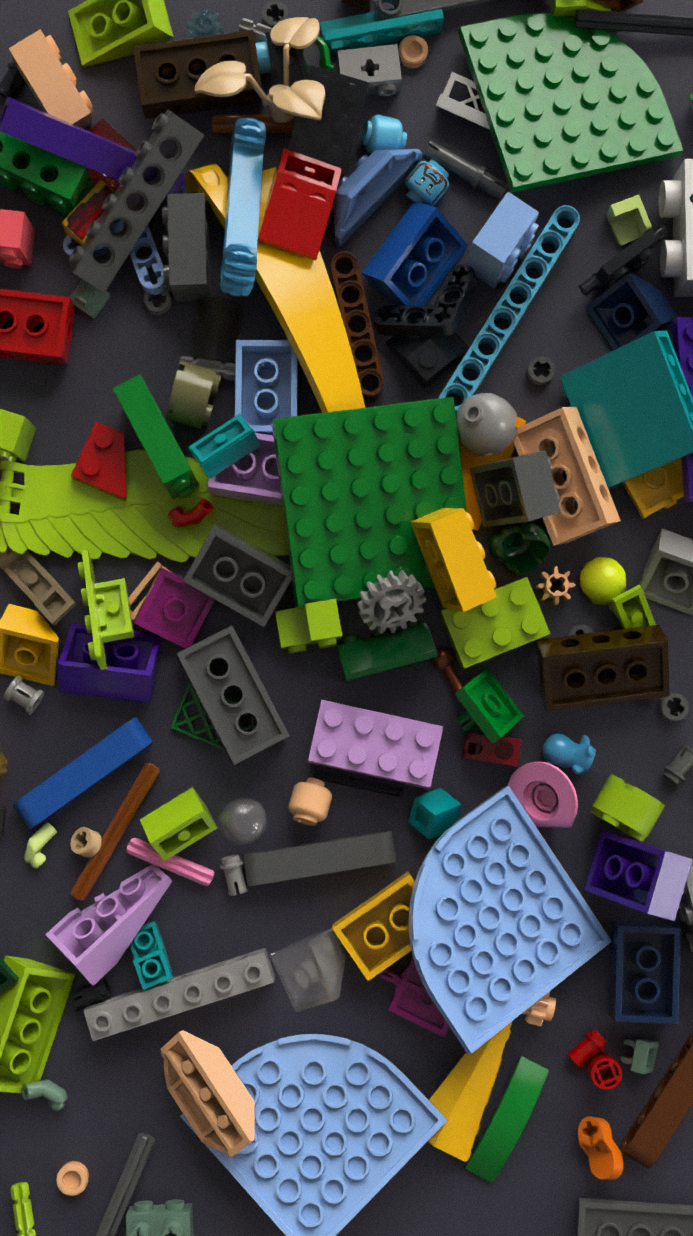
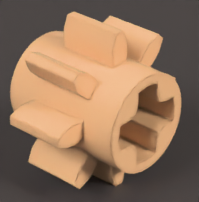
(546, 585)
(541, 1010)

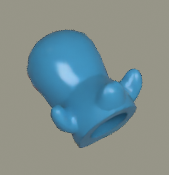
(564, 752)

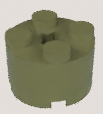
(191, 395)

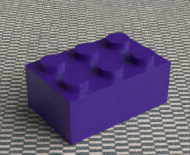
(638, 875)

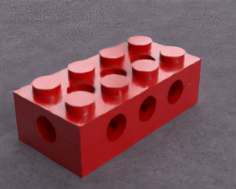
(28, 311)

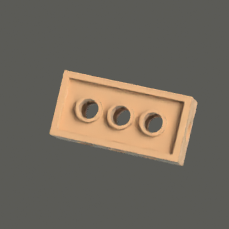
(584, 476)

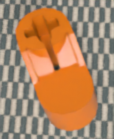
(599, 1146)

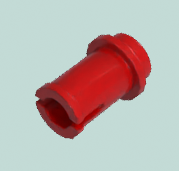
(587, 1048)

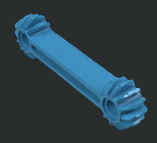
(243, 207)

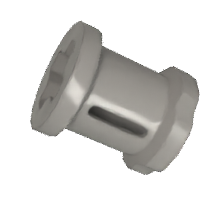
(14, 693)

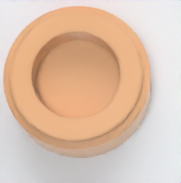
(413, 51)
(72, 1178)

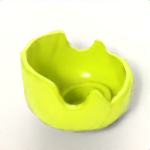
(602, 580)

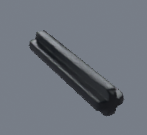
(358, 780)

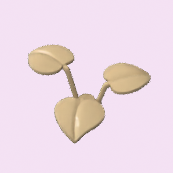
(302, 99)

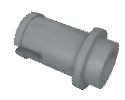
(233, 873)

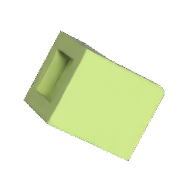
(628, 220)

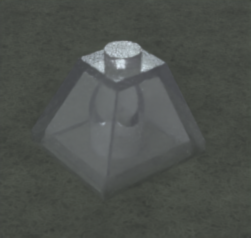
(311, 969)

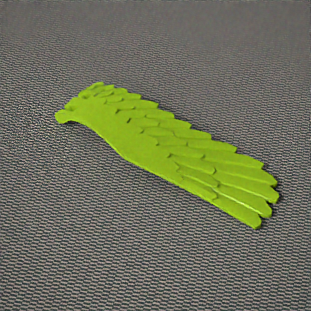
(72, 516)

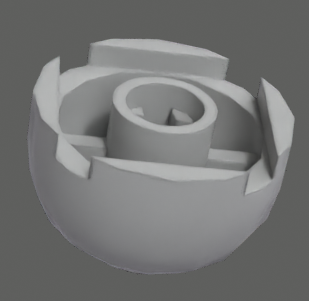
(486, 423)

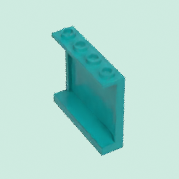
(634, 407)

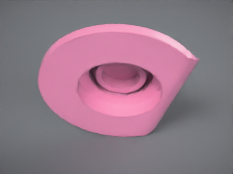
(545, 794)

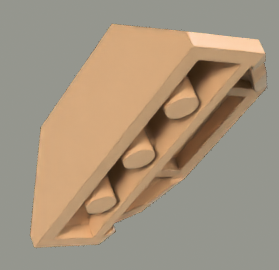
(209, 1093)

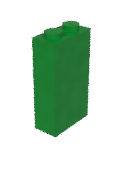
(156, 437)

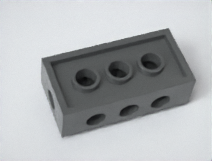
(242, 676)

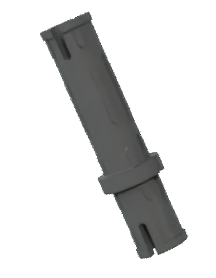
(460, 167)

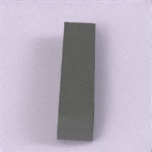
(319, 858)

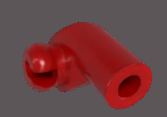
(195, 516)

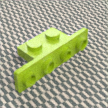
(108, 610)

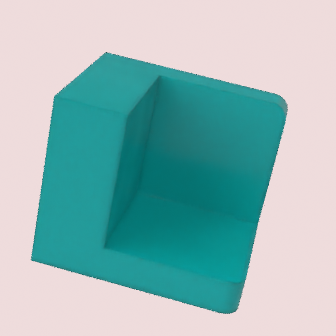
(434, 813)

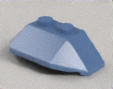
(369, 187)

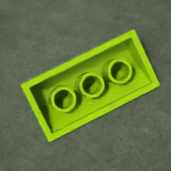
(30, 1020)

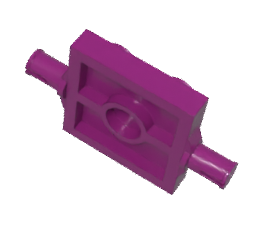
(413, 1000)

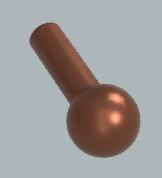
(445, 663)

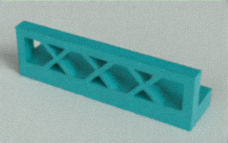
(368, 31)

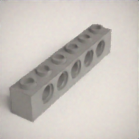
(179, 994)

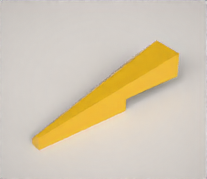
(465, 1095)

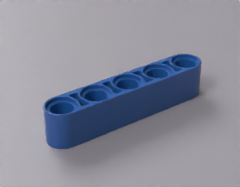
(83, 773)

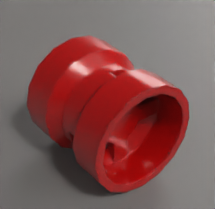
(599, 1067)

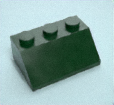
(386, 651)

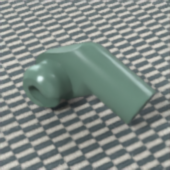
(47, 1089)

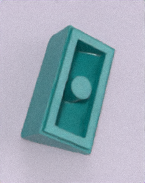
(224, 446)

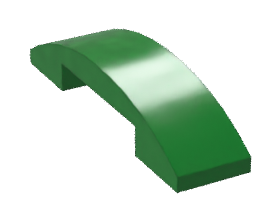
(508, 1119)

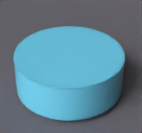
(263, 57)

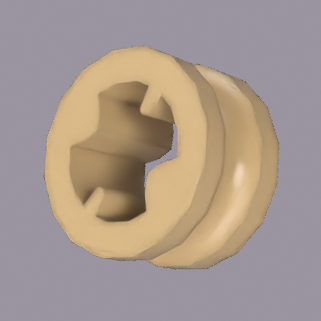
(78, 842)

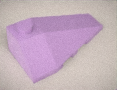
(104, 930)

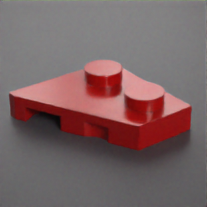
(103, 461)

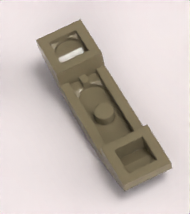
(37, 584)

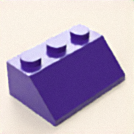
(129, 662)

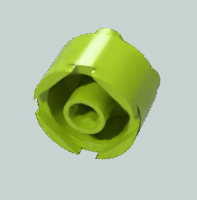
(627, 808)

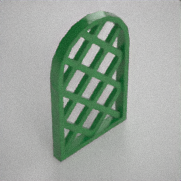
(174, 725)

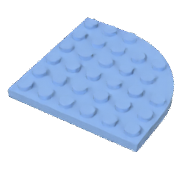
(496, 920)
(326, 1130)

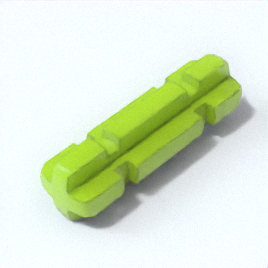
(22, 1209)

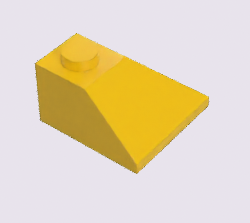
(28, 646)

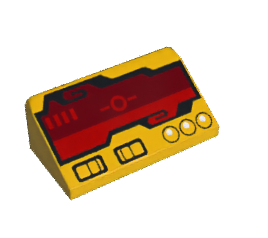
(86, 211)

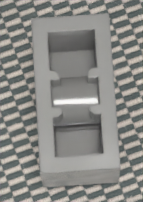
(380, 60)

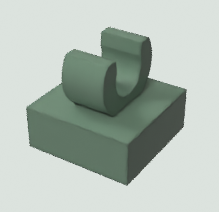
(89, 299)
(644, 1055)

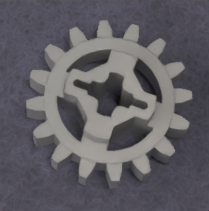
(391, 601)

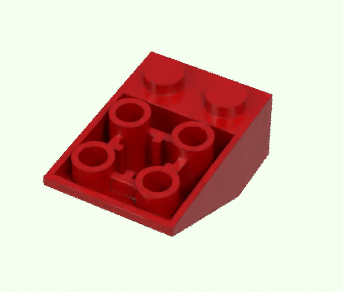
(299, 204)

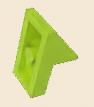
(632, 609)

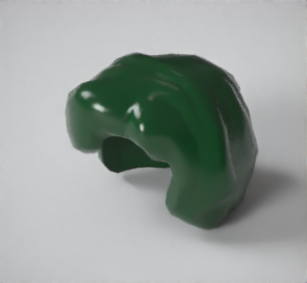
(520, 547)

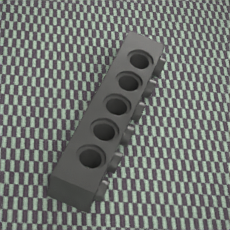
(152, 193)

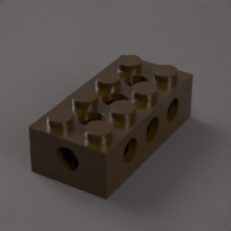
(183, 61)
(603, 667)

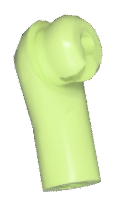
(35, 844)

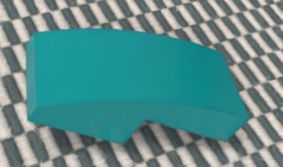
(150, 957)

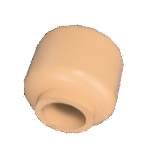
(310, 802)

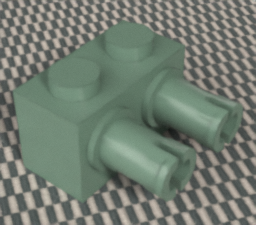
(166, 1219)

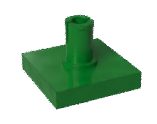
(487, 707)

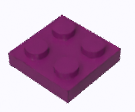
(173, 609)

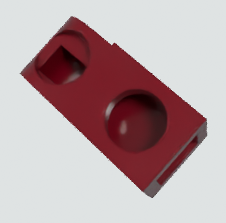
(503, 751)

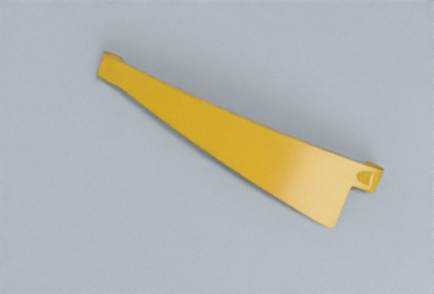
(300, 299)

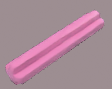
(174, 864)

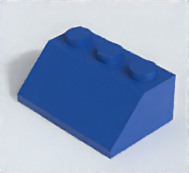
(415, 256)

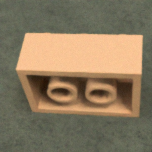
(51, 81)

